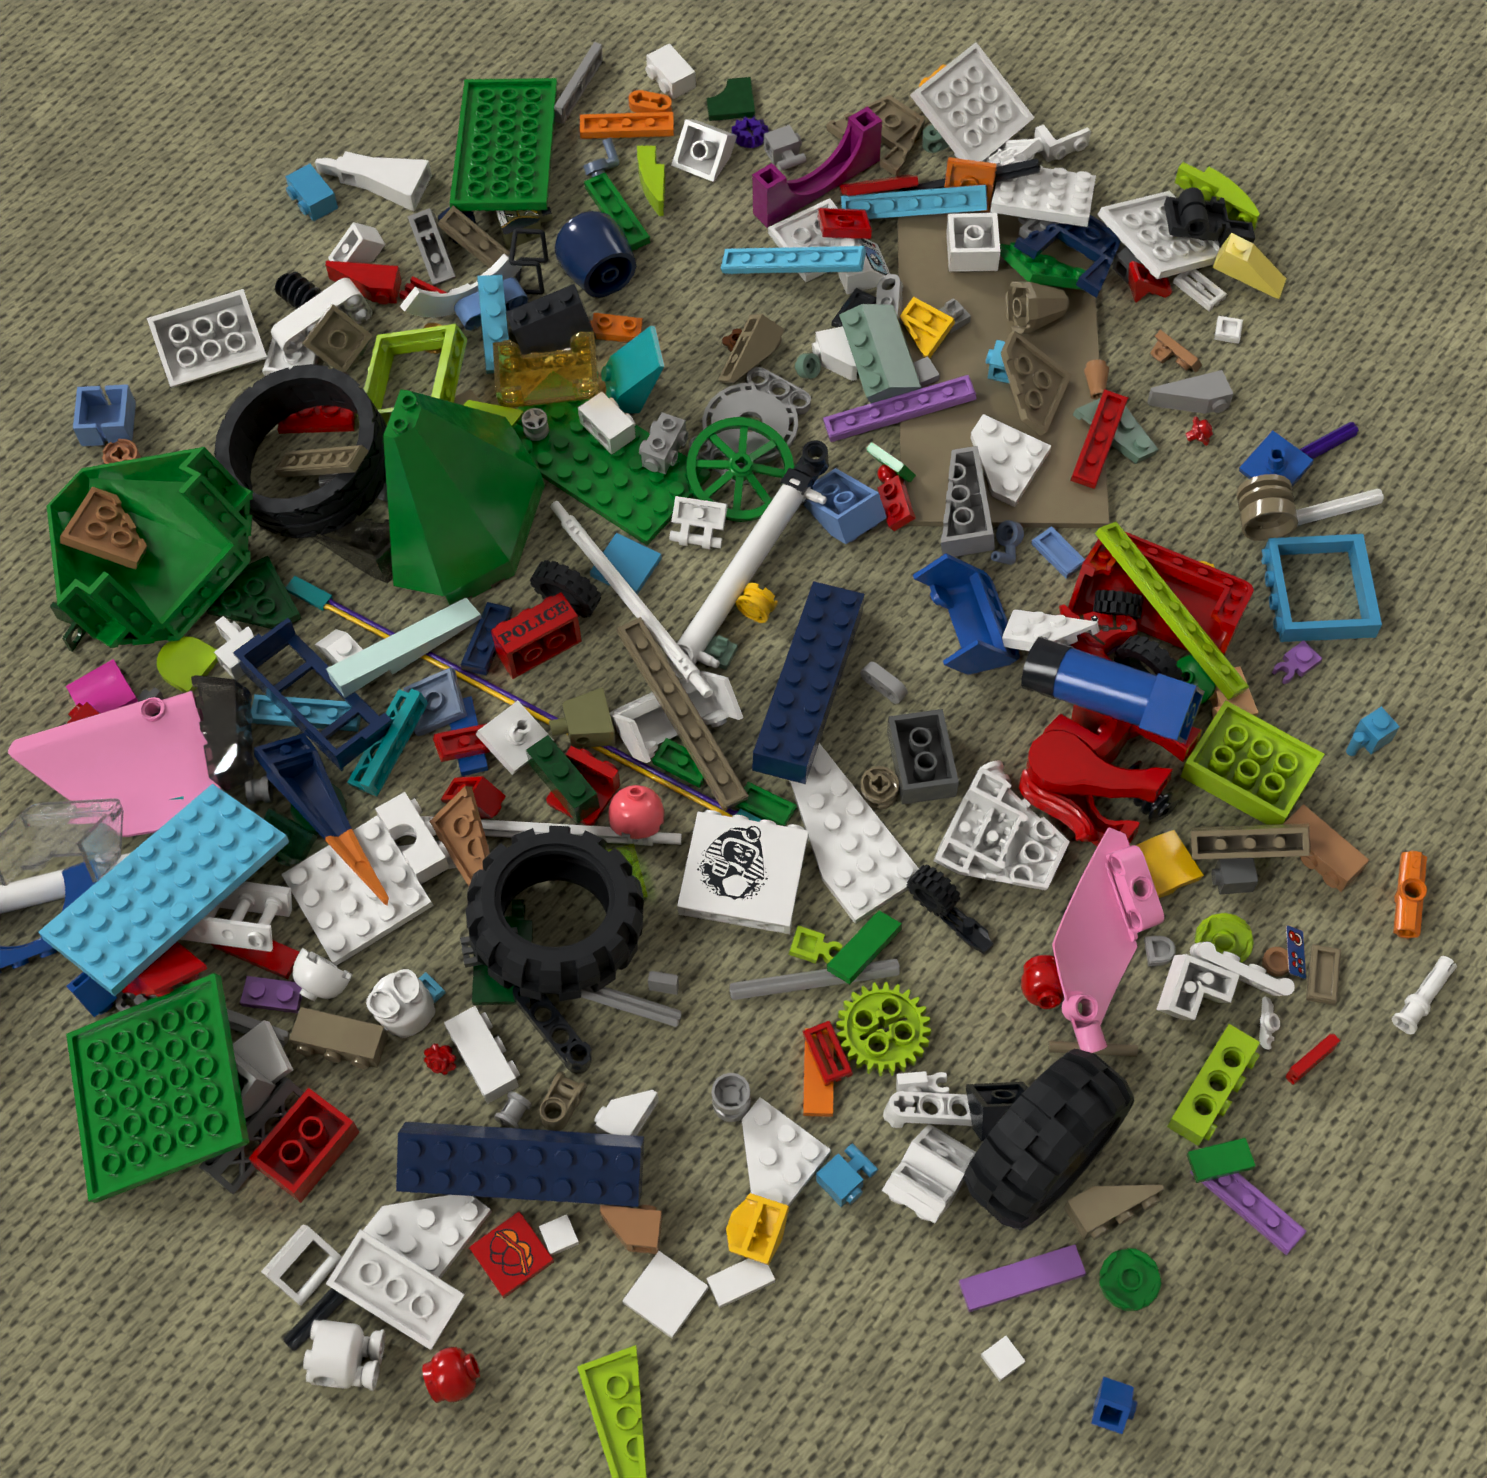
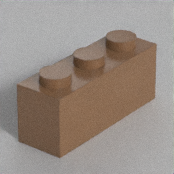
(1330, 852)

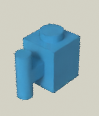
(1373, 732)
(842, 1178)

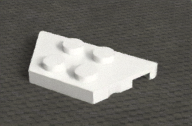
(1027, 626)

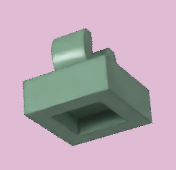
(722, 650)

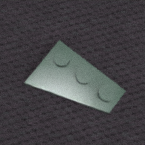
(1129, 437)

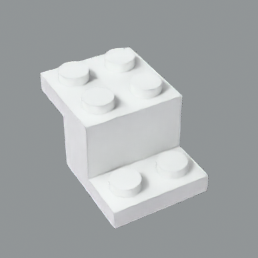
(939, 1159)

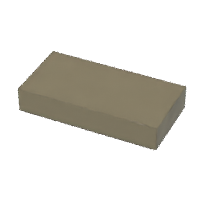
(1323, 974)

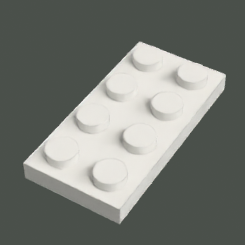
(395, 1289)

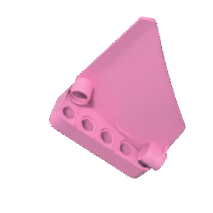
(126, 758)

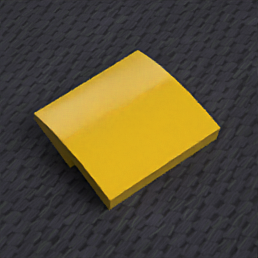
(1169, 863)

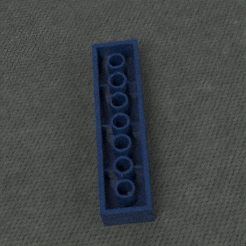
(808, 683)
(520, 1163)

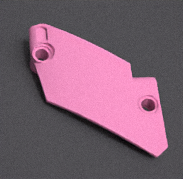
(1101, 932)

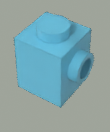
(996, 365)

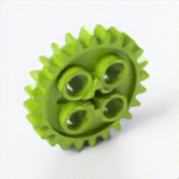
(895, 1051)

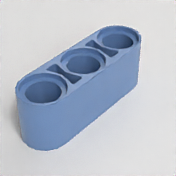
(469, 308)

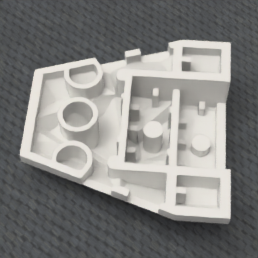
(1000, 837)

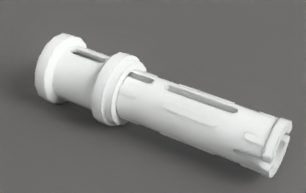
(1418, 1004)

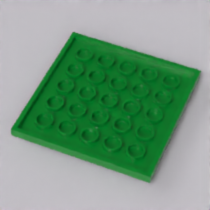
(156, 1088)

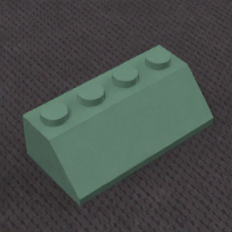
(880, 351)

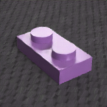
(271, 994)

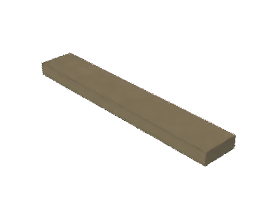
(321, 461)

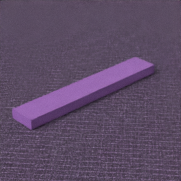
(899, 408)

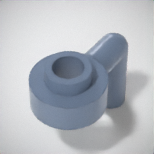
(599, 166)
(1005, 538)

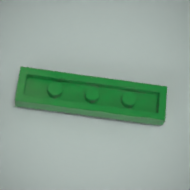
(611, 202)

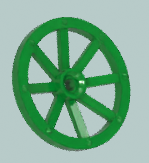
(734, 471)

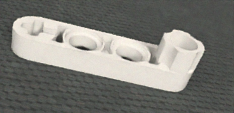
(943, 1102)

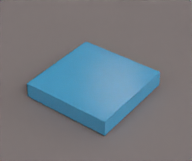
(630, 560)

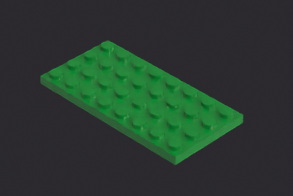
(504, 145)
(606, 482)

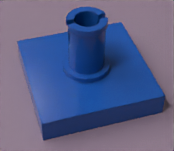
(1277, 457)

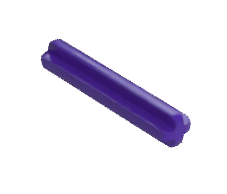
(1330, 440)

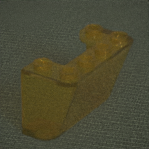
(547, 375)

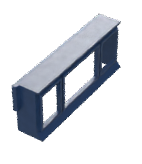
(262, 648)

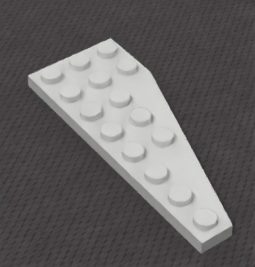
(850, 843)

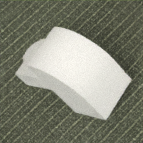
(235, 638)

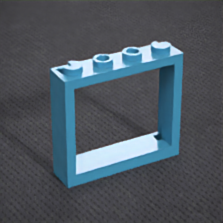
(1291, 631)

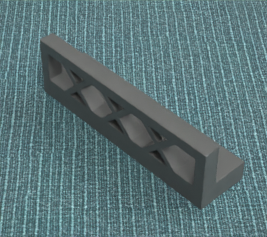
(256, 1122)

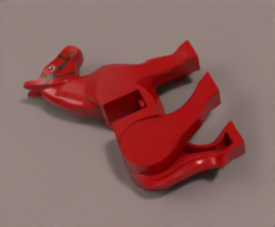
(1076, 754)

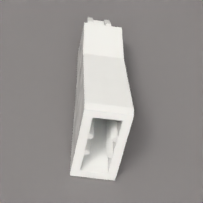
(392, 178)

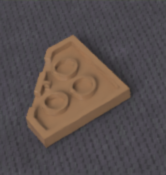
(105, 530)

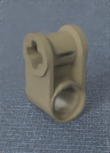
(562, 1097)

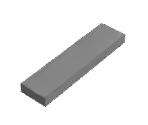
(578, 83)

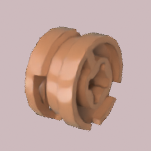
(120, 451)

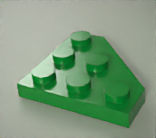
(1042, 269)

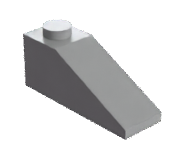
(432, 246)
(1196, 394)

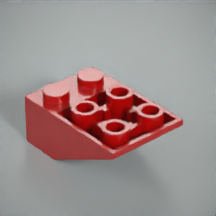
(169, 969)

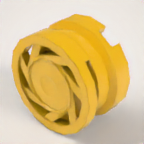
(756, 603)

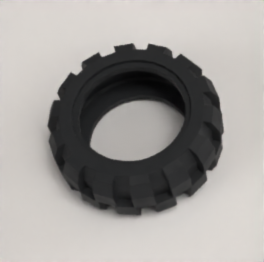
(554, 858)
(1048, 1138)

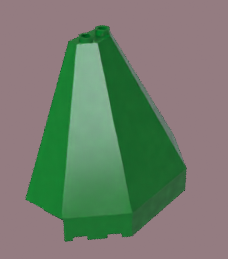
(456, 496)
(194, 537)

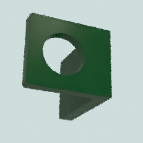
(67, 638)

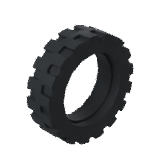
(553, 579)
(1149, 653)

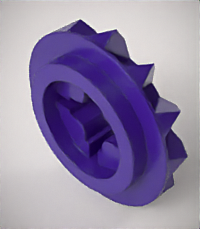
(744, 138)

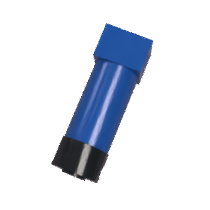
(1113, 689)

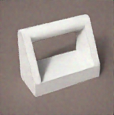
(290, 1253)

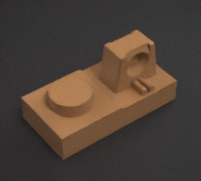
(1167, 347)

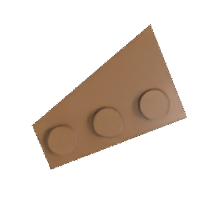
(462, 833)

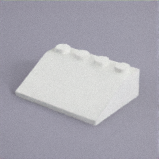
(206, 338)

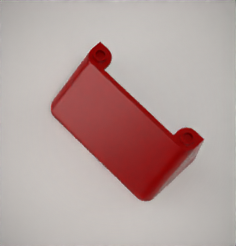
(1209, 594)

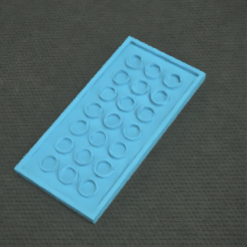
(163, 889)

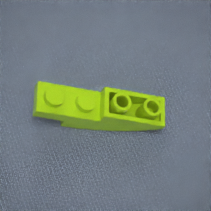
(1215, 184)

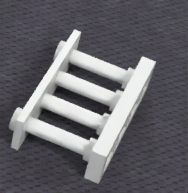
(249, 897)

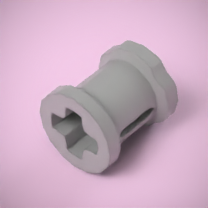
(513, 1110)

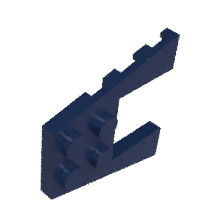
(1094, 241)

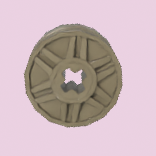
(1267, 507)

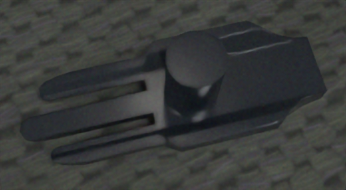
(969, 931)

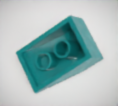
(634, 371)

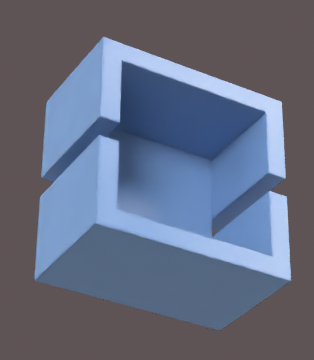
(101, 422)

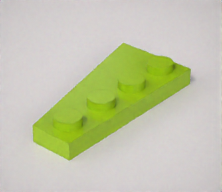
(615, 1404)

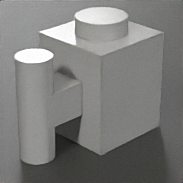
(783, 148)

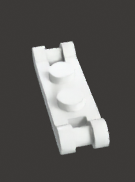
(1252, 974)

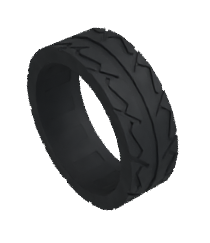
(273, 401)

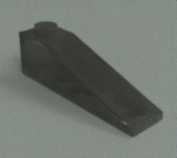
(364, 546)

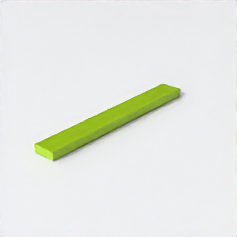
(1172, 610)

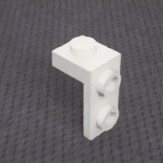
(1057, 149)

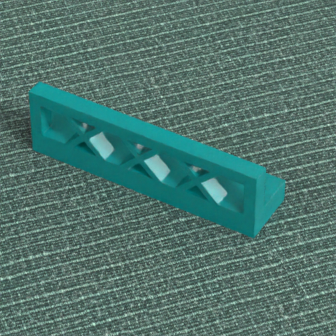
(392, 743)

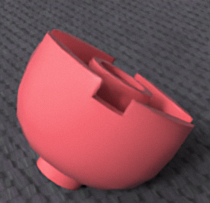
(636, 812)

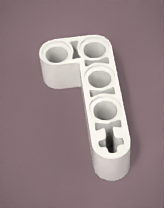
(295, 327)

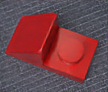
(1142, 282)

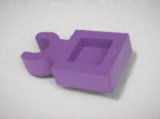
(1299, 660)

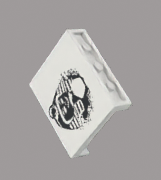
(743, 871)

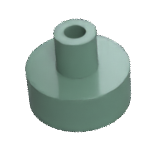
(808, 365)

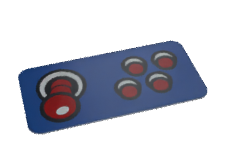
(1296, 953)

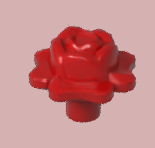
(1200, 430)
(440, 1059)

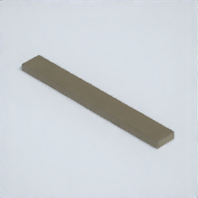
(682, 714)

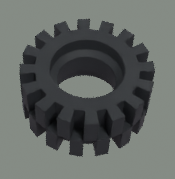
(1118, 603)
(933, 890)

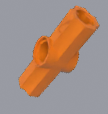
(1408, 909)

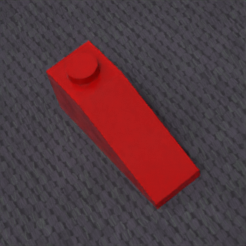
(374, 281)

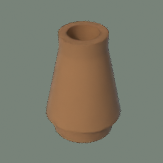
(1096, 376)

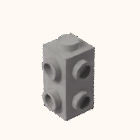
(663, 443)

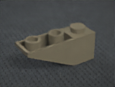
(1104, 1205)

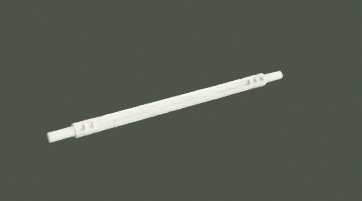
(631, 599)
(510, 828)

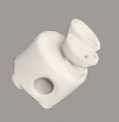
(401, 1003)
(339, 1355)

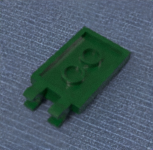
(487, 990)

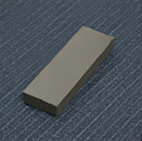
(471, 237)

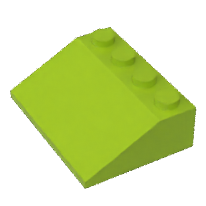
(1251, 765)

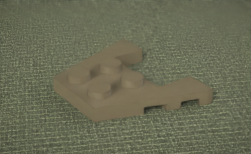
(899, 130)

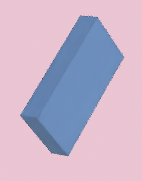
(1058, 552)

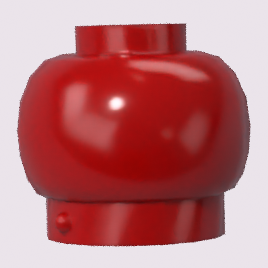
(1041, 982)
(451, 1375)

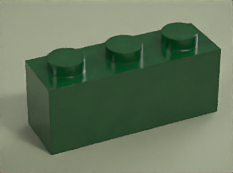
(562, 778)

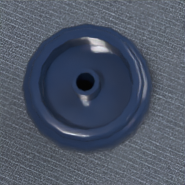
(595, 253)

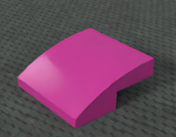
(103, 688)

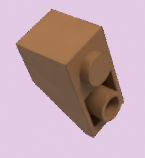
(635, 1227)

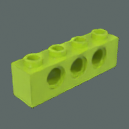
(1232, 1045)

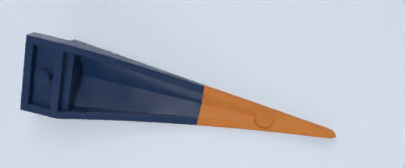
(300, 776)

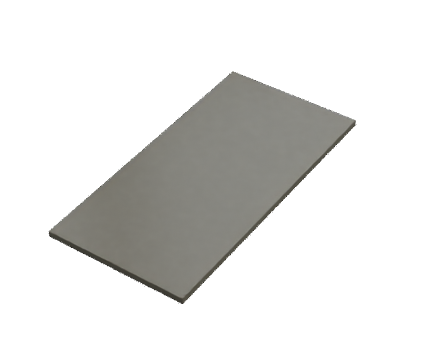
(1068, 341)

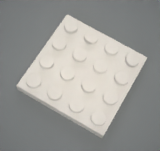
(972, 105)
(1047, 196)
(1145, 231)
(343, 907)

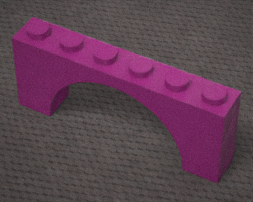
(859, 149)

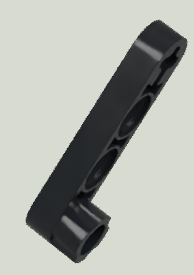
(549, 1027)

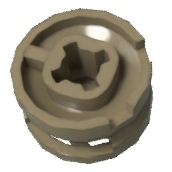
(879, 787)

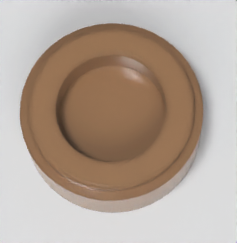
(1276, 961)

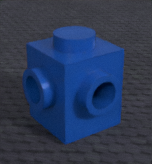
(91, 994)
(1113, 1405)

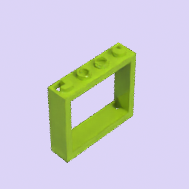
(447, 337)

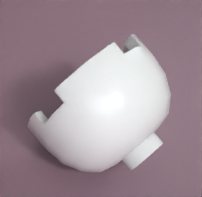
(318, 976)

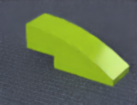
(652, 177)

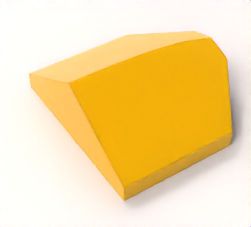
(757, 1228)

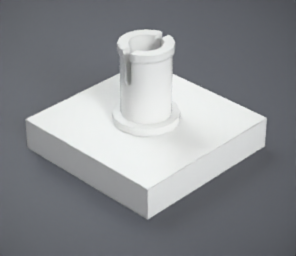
(511, 735)

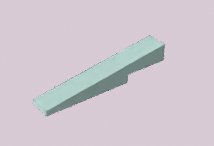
(402, 647)

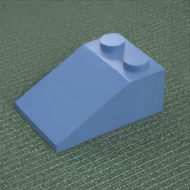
(849, 506)

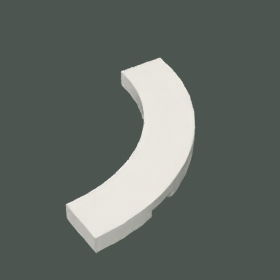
(434, 304)

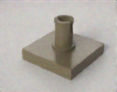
(337, 339)

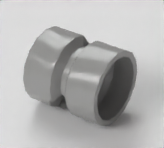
(731, 1097)

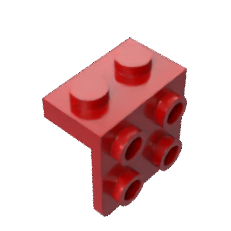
(600, 775)

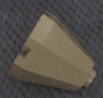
(1034, 305)

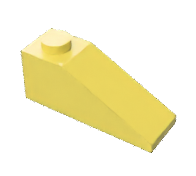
(1249, 265)

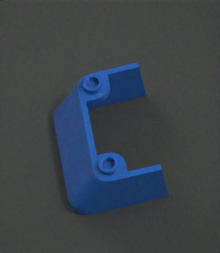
(973, 611)

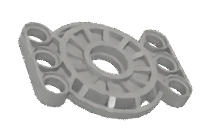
(757, 401)

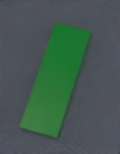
(864, 947)

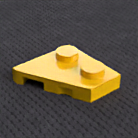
(926, 325)

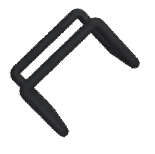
(525, 261)

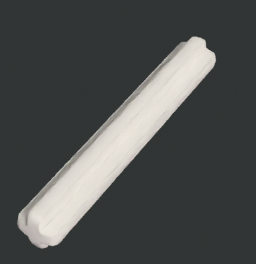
(1339, 506)

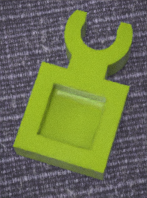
(809, 945)

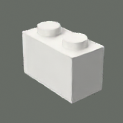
(670, 71)
(607, 422)

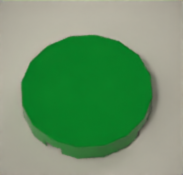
(1123, 1286)

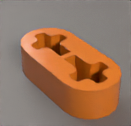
(649, 102)

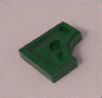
(733, 102)

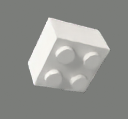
(973, 242)

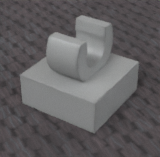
(956, 311)

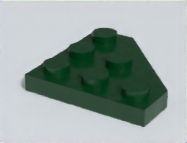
(256, 597)

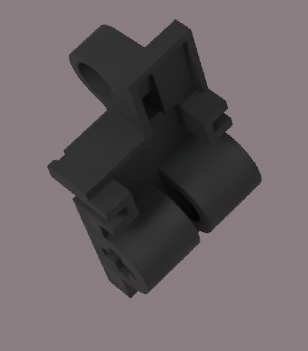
(1203, 220)

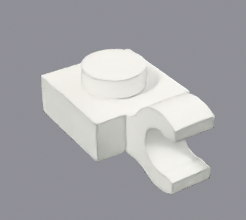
(921, 1082)

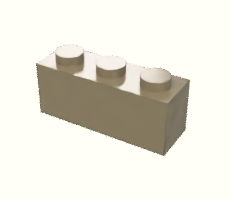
(338, 1038)

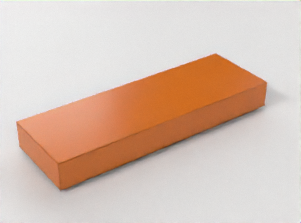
(817, 1096)

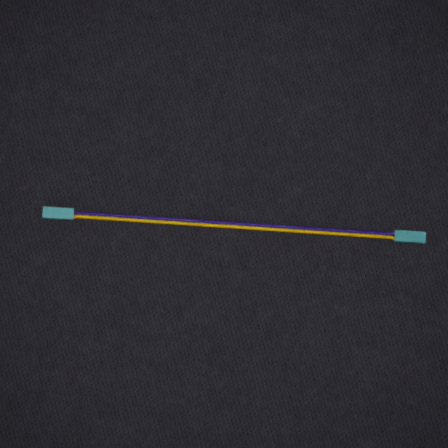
(321, 600)

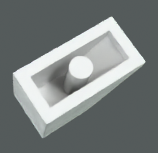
(358, 245)
(835, 352)
(338, 646)
(626, 1114)

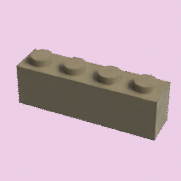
(1251, 841)

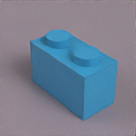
(311, 192)

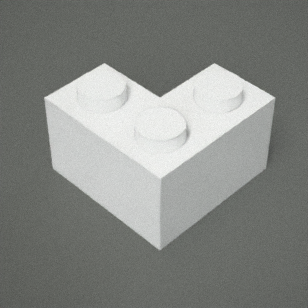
(1190, 981)

